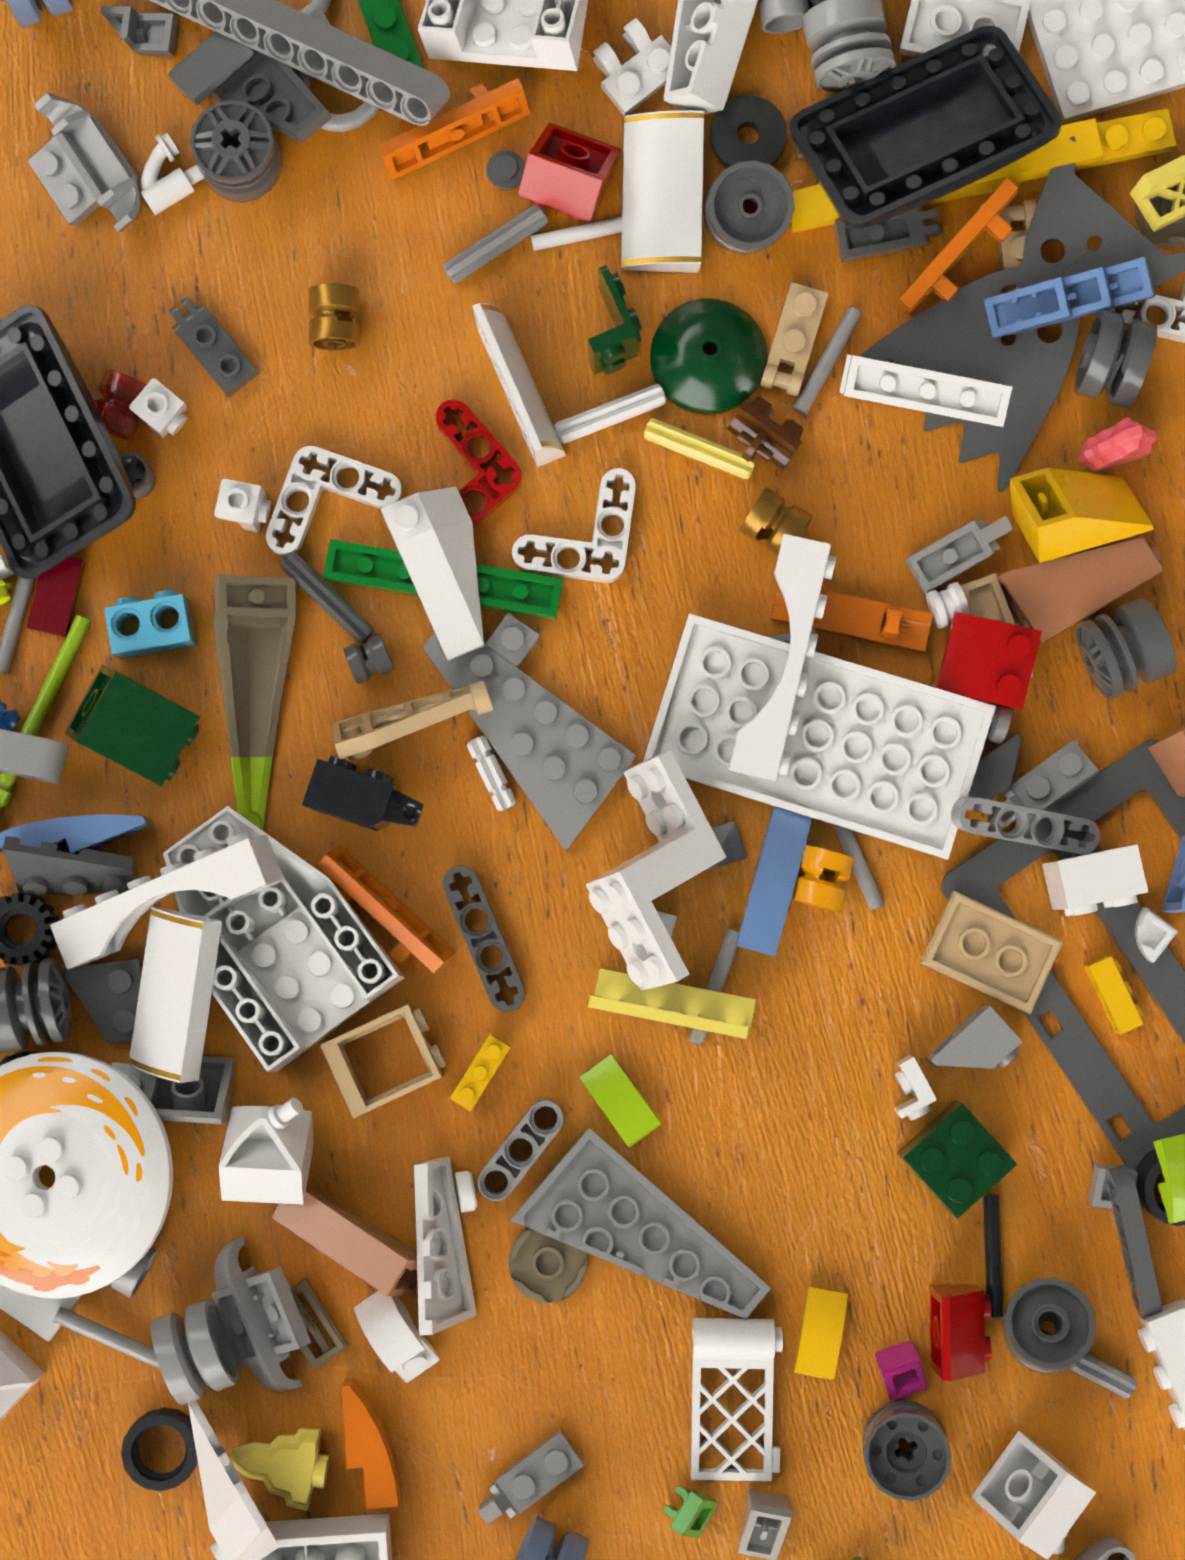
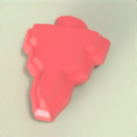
(1117, 445)

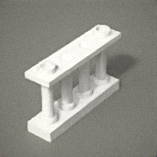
(925, 390)

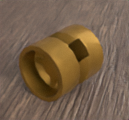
(333, 319)
(772, 519)

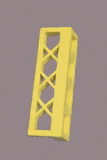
(1159, 183)
(675, 1004)

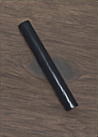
(993, 1253)

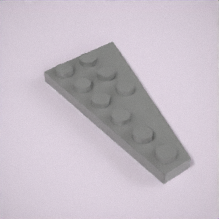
(546, 745)
(622, 1217)

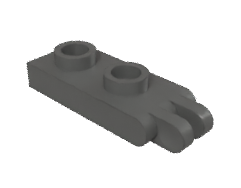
(888, 236)
(213, 347)

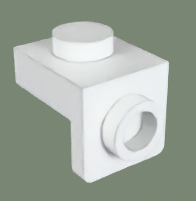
(160, 409)
(243, 504)

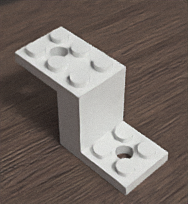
(627, 891)

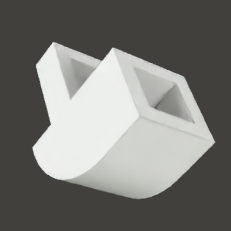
(395, 1336)

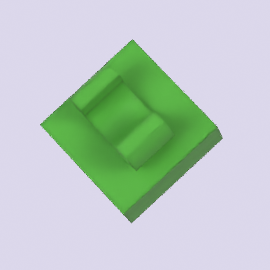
(693, 1514)

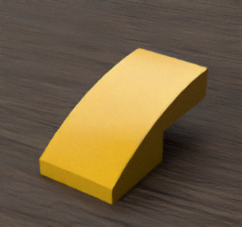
(821, 1333)

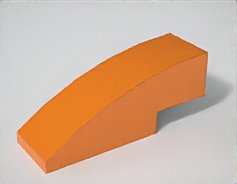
(369, 1448)

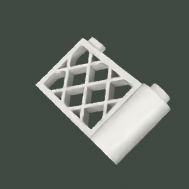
(740, 1346)

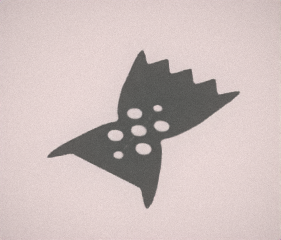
(958, 336)

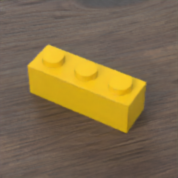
(1114, 994)
(480, 1072)

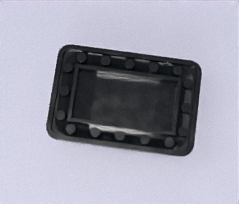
(925, 127)
(56, 456)

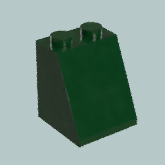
(133, 726)

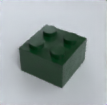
(956, 1158)

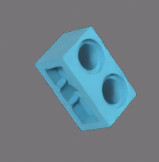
(150, 635)

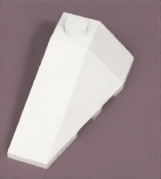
(439, 554)

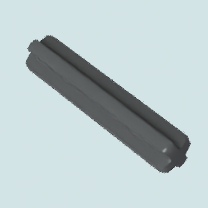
(326, 597)

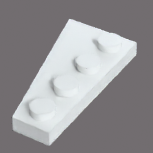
(442, 1262)

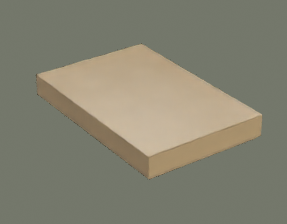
(991, 952)

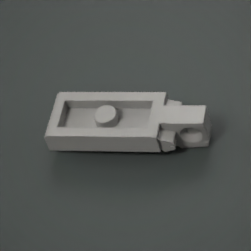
(956, 552)
(1050, 781)
(531, 1477)

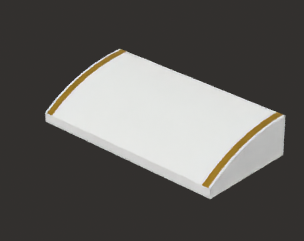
(662, 191)
(517, 383)
(175, 995)

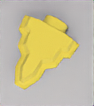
(287, 1465)

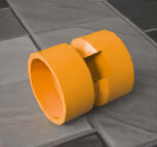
(817, 892)

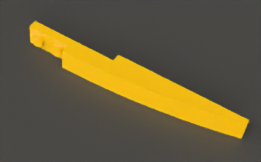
(1094, 146)

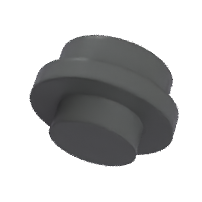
(505, 170)

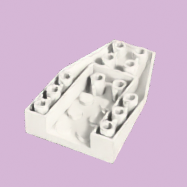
(505, 31)
(288, 955)

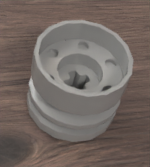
(847, 42)

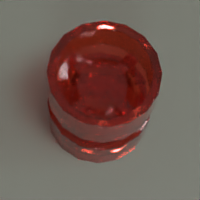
(114, 407)

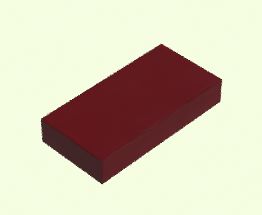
(56, 598)

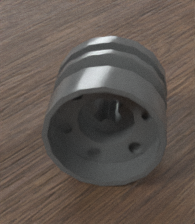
(234, 172)
(1126, 648)
(33, 1005)
(899, 1473)

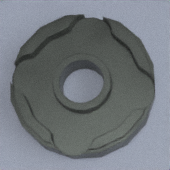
(753, 113)

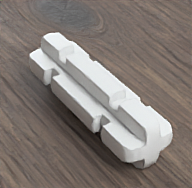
(491, 773)

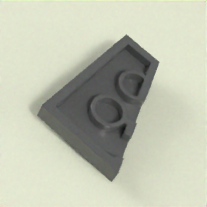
(277, 94)
(57, 872)

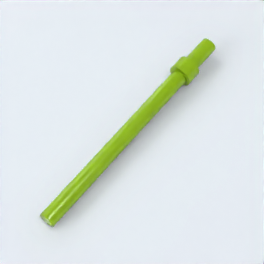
(47, 694)

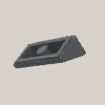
(209, 66)

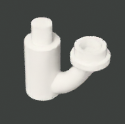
(171, 188)

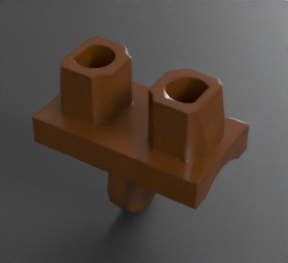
(763, 435)

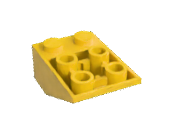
(1074, 511)

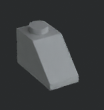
(978, 1043)

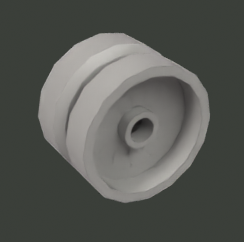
(194, 1352)

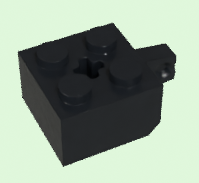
(359, 798)

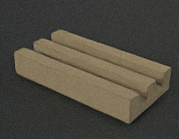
(326, 1320)

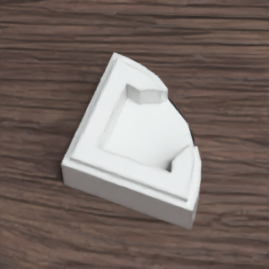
(1152, 934)

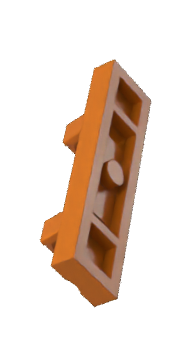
(454, 128)
(985, 219)
(863, 619)
(387, 909)

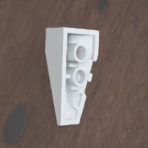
(230, 1508)

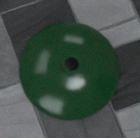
(703, 381)

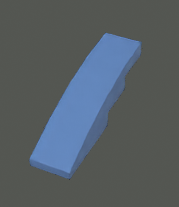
(1069, 297)
(77, 831)
(774, 881)

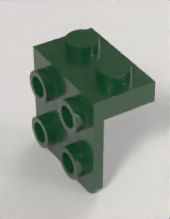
(613, 347)

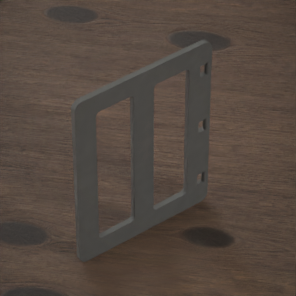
(1075, 1045)

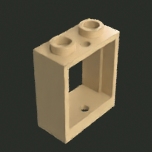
(345, 1073)

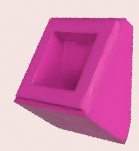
(901, 1370)

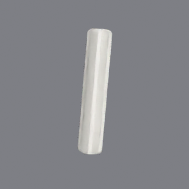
(610, 413)

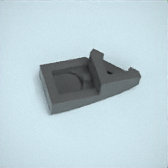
(144, 32)
(996, 770)

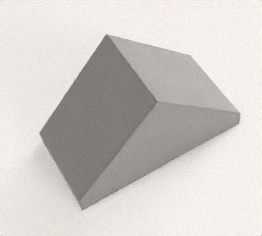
(764, 1524)

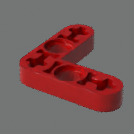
(485, 480)

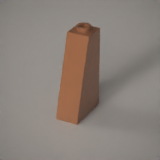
(1072, 587)
(352, 1243)

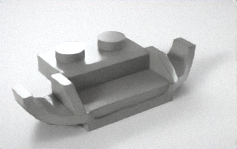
(84, 165)
(258, 1317)

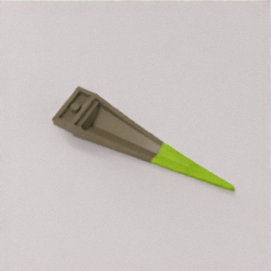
(253, 648)

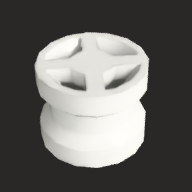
(944, 604)

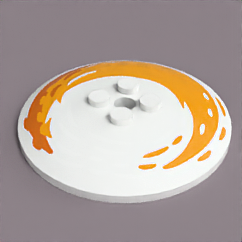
(107, 1166)

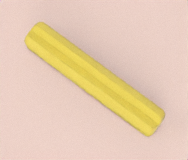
(698, 448)

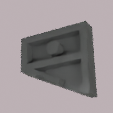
(109, 995)

